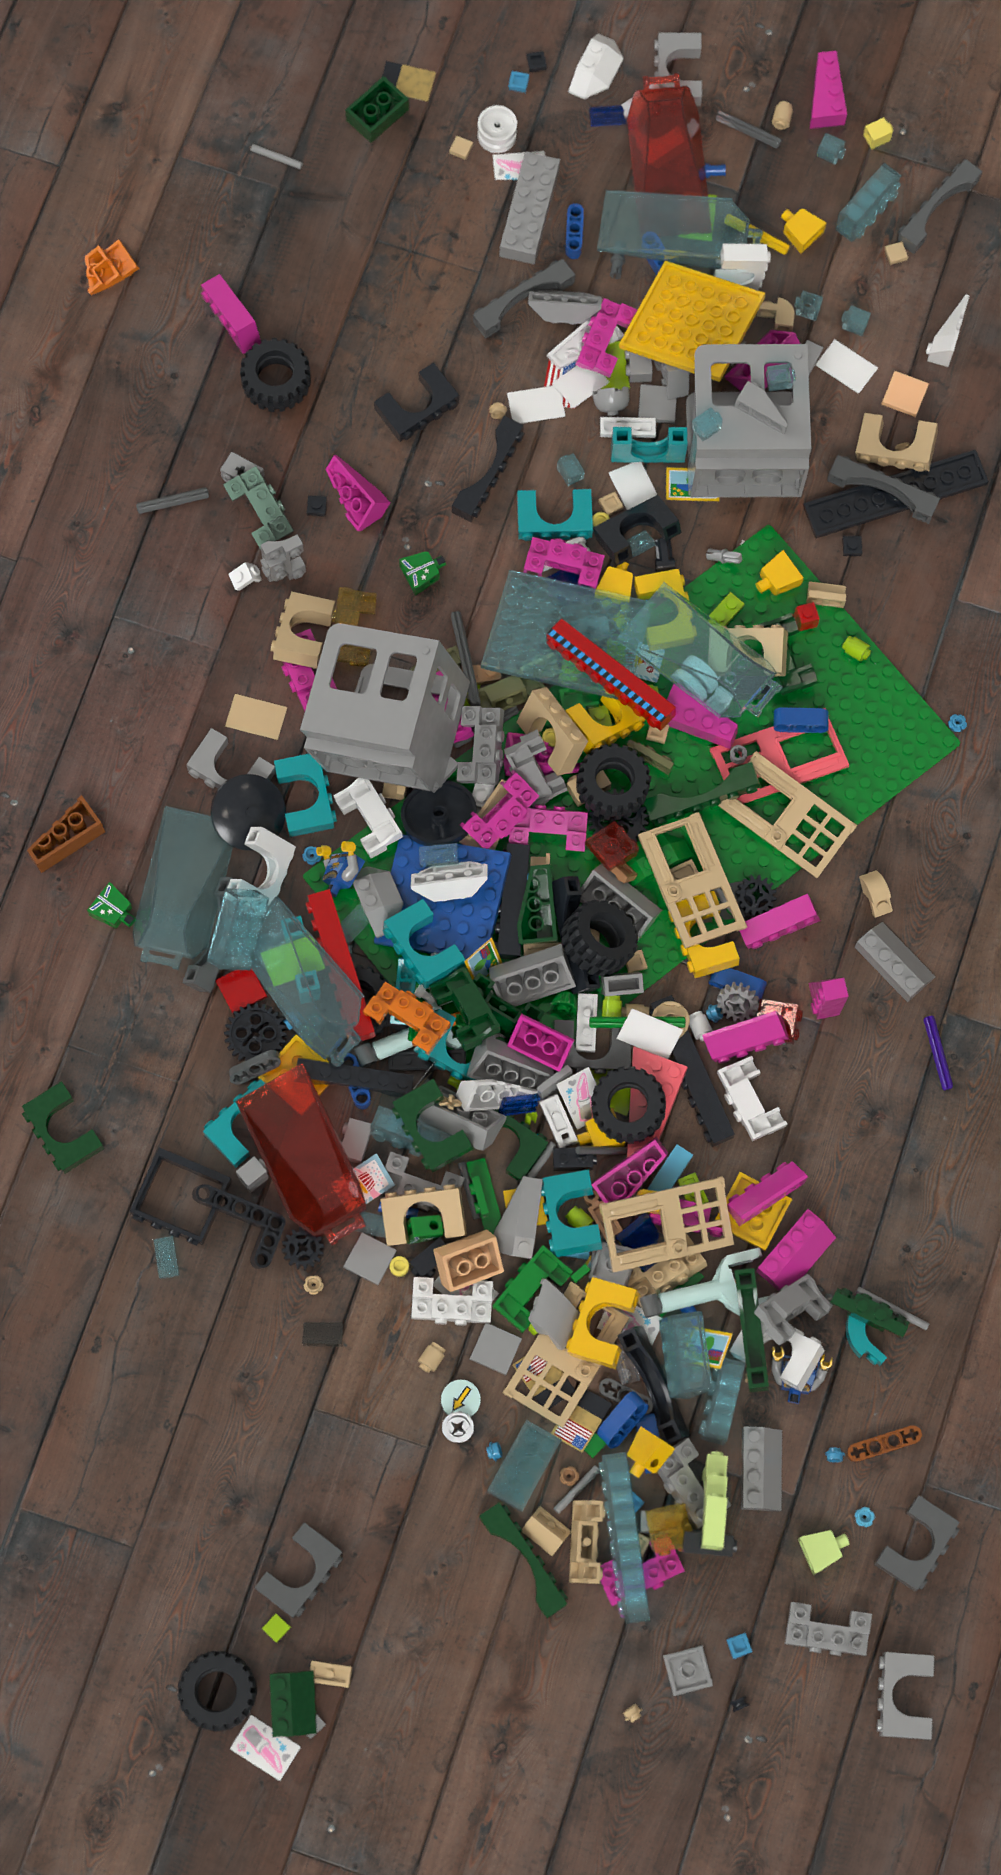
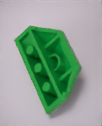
(675, 852)

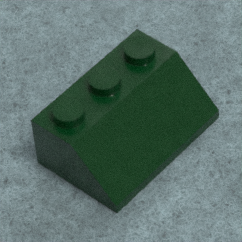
(293, 1703)

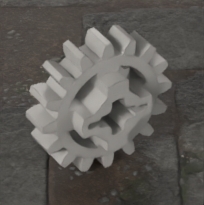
(738, 1002)

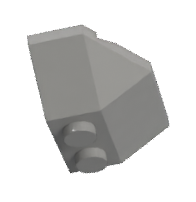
(564, 306)
(378, 896)

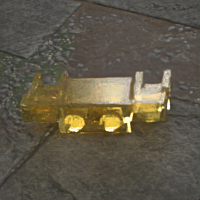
(348, 611)

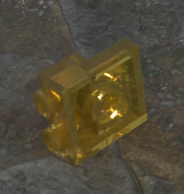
(667, 1528)

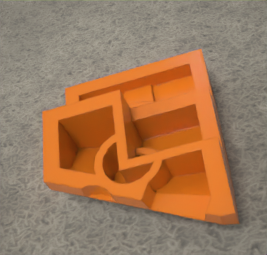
(108, 266)

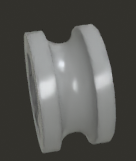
(740, 760)

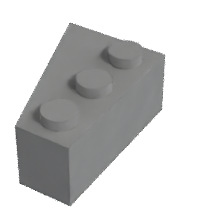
(675, 380)

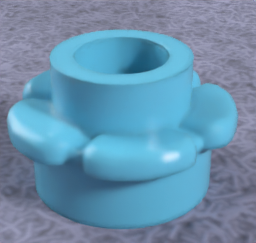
(869, 1517)

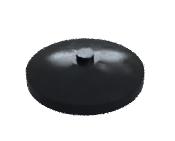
(246, 803)
(437, 816)

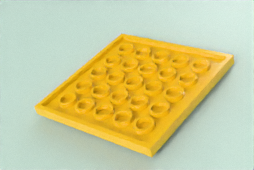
(687, 312)

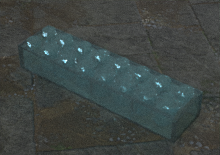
(625, 1536)

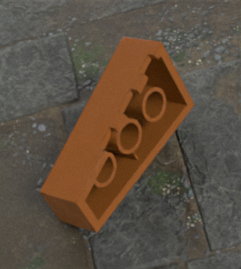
(66, 835)

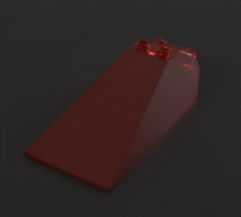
(666, 139)
(304, 1155)

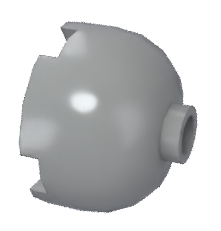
(611, 400)

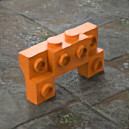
(411, 1012)

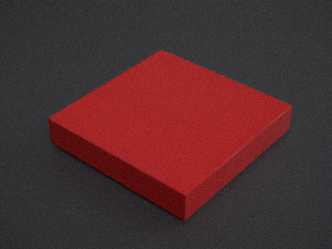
(240, 989)

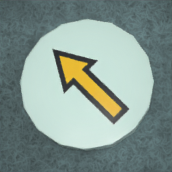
(460, 1396)

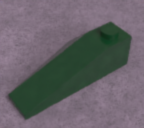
(537, 912)

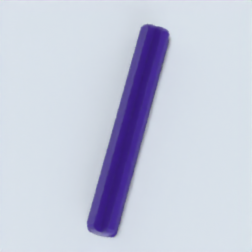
(938, 1053)

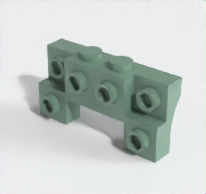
(264, 502)

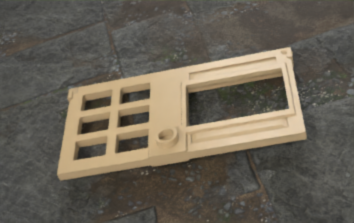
(791, 817)
(693, 885)
(672, 1224)
(571, 1366)

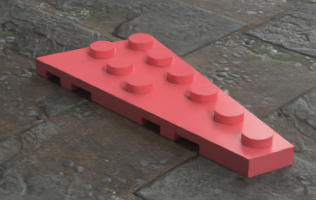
(670, 1077)

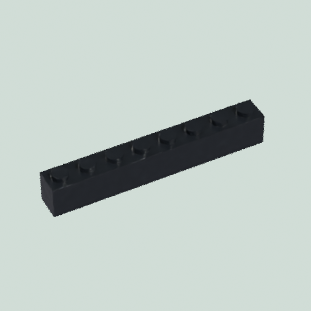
(700, 1088)

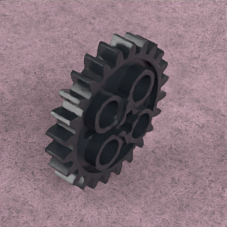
(637, 821)
(243, 1022)

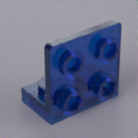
(640, 1234)

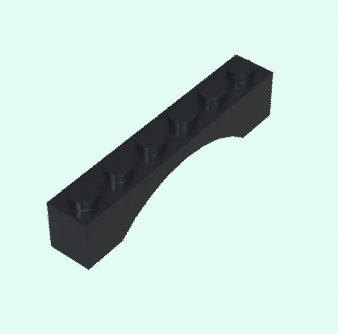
(470, 499)
(566, 900)
(371, 1079)
(668, 1416)

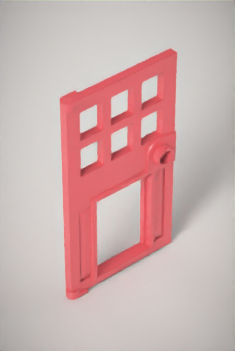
(770, 748)

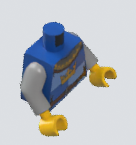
(340, 867)
(818, 1375)

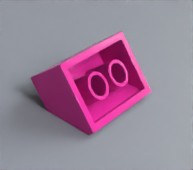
(541, 1043)

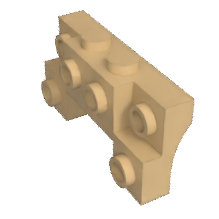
(666, 1274)
(584, 1542)

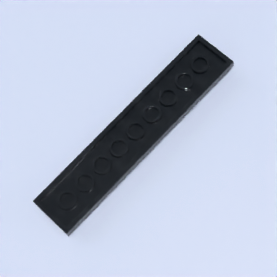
(870, 503)

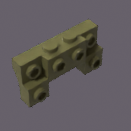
(507, 692)

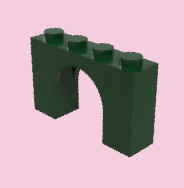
(530, 1148)
(434, 1153)
(68, 1154)

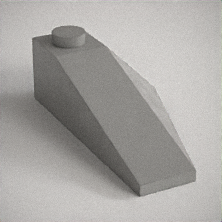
(519, 1222)

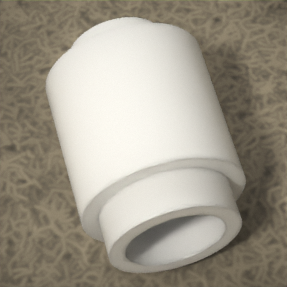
(699, 1025)

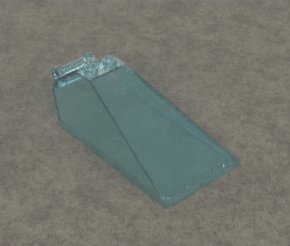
(672, 227)
(699, 655)
(180, 888)
(307, 984)

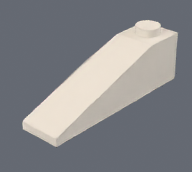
(945, 340)
(487, 1093)

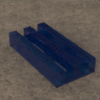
(607, 118)
(519, 1104)

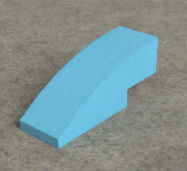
(671, 1169)

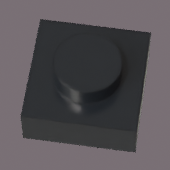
(536, 61)
(316, 505)
(852, 545)

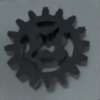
(748, 895)
(297, 1255)

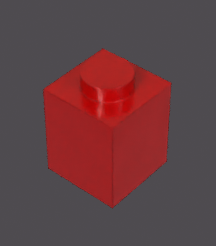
(806, 616)

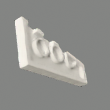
(570, 348)

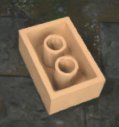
(468, 1260)

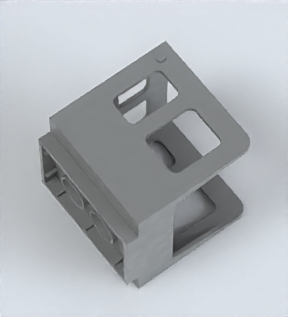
(746, 453)
(380, 736)

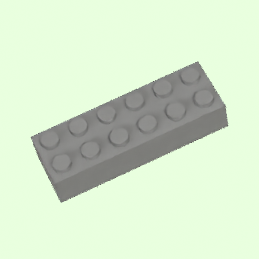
(529, 208)

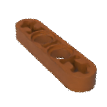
(885, 1447)

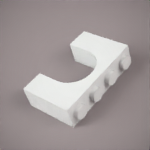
(748, 261)
(277, 856)
(803, 1360)

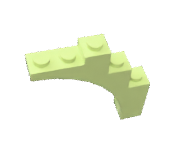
(714, 1501)

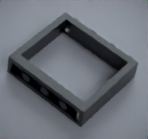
(164, 1155)

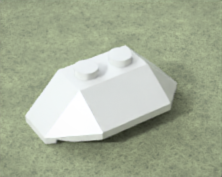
(596, 67)
(450, 881)

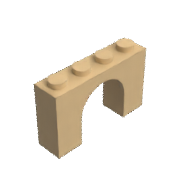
(916, 456)
(301, 609)
(772, 639)
(569, 739)
(446, 1200)

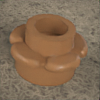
(574, 1476)

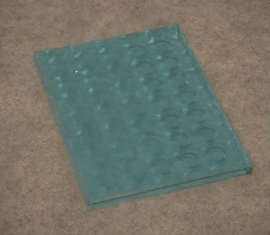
(533, 606)

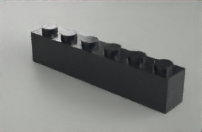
(512, 898)

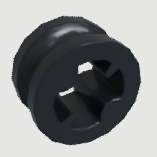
(739, 1703)

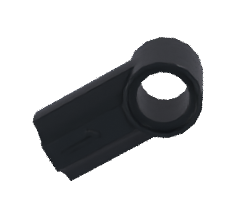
(664, 558)

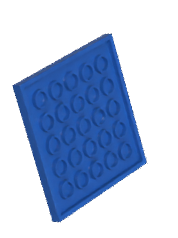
(455, 921)

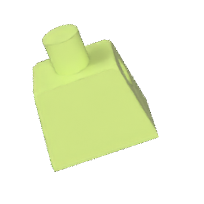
(822, 1549)

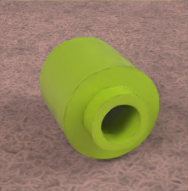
(856, 648)
(612, 1006)
(578, 1218)

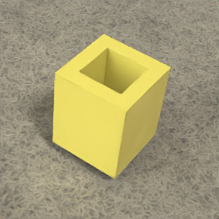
(878, 133)

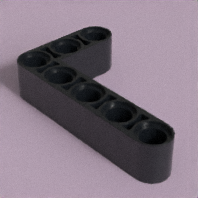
(246, 1216)

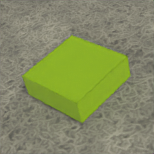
(276, 1628)

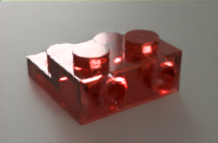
(612, 846)
(791, 1015)

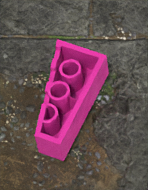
(828, 95)
(231, 313)
(699, 721)
(779, 922)
(828, 997)
(630, 1173)

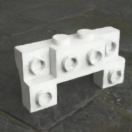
(372, 808)
(745, 1101)
(451, 1307)

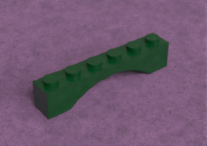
(740, 781)
(751, 1330)
(500, 1525)

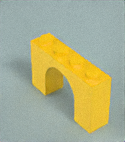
(648, 584)
(598, 734)
(705, 959)
(598, 1296)

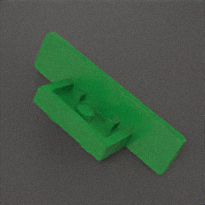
(484, 1193)

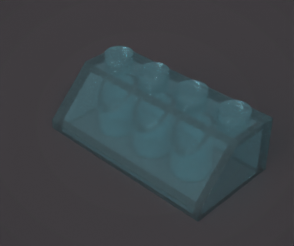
(685, 1355)

